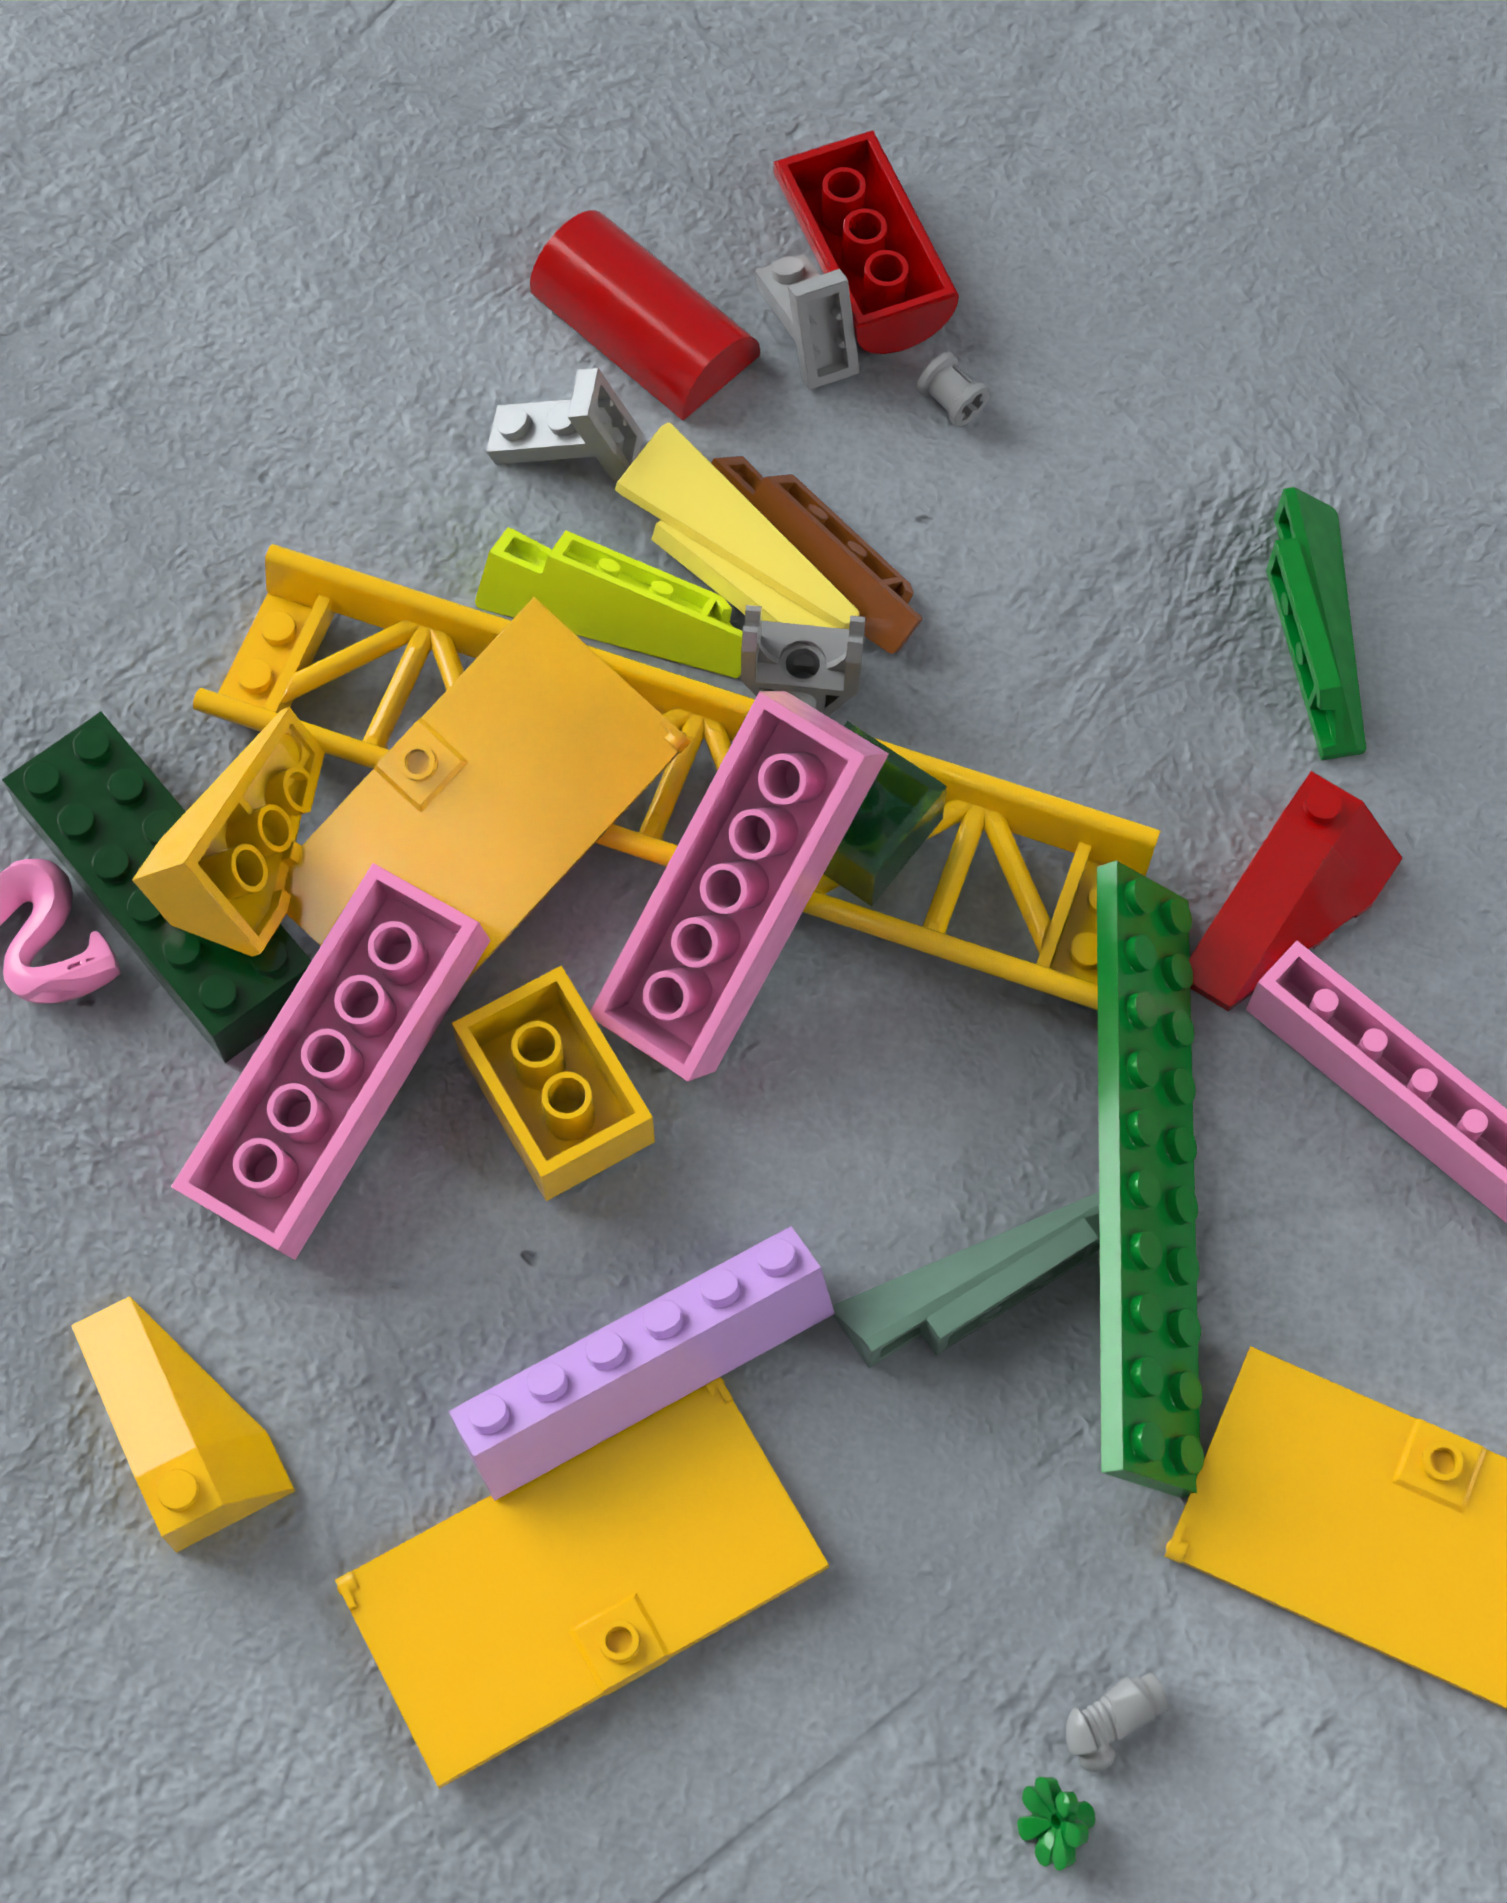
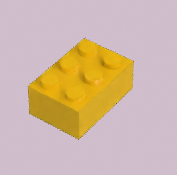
(554, 1082)

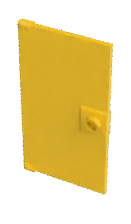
(493, 784)
(1356, 1523)
(579, 1580)

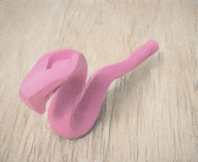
(51, 896)

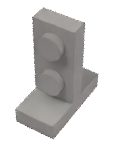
(815, 314)
(579, 427)

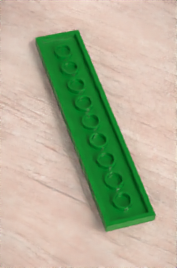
(1147, 1186)

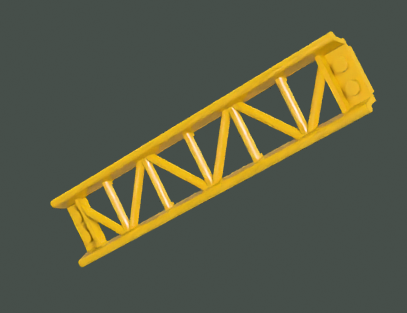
(308, 591)

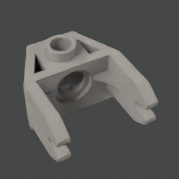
(779, 649)

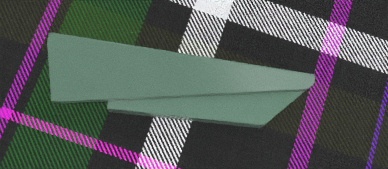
(970, 1286)

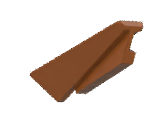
(833, 549)

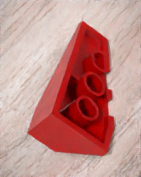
(1304, 882)

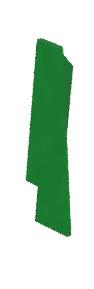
(1314, 612)

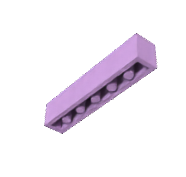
(642, 1362)

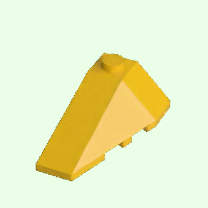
(232, 850)

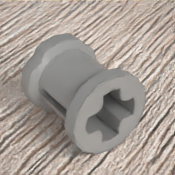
(953, 389)

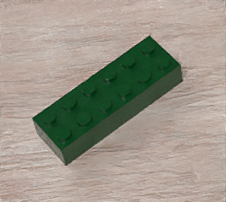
(102, 820)

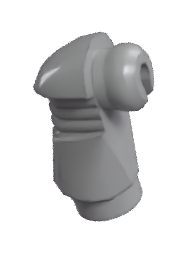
(1117, 1714)

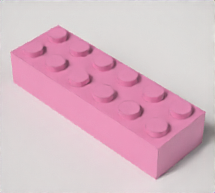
(737, 883)
(333, 1061)

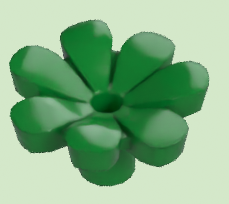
(1055, 1821)

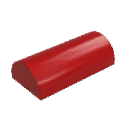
(869, 230)
(640, 313)

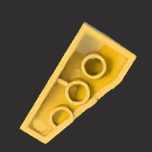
(181, 1432)

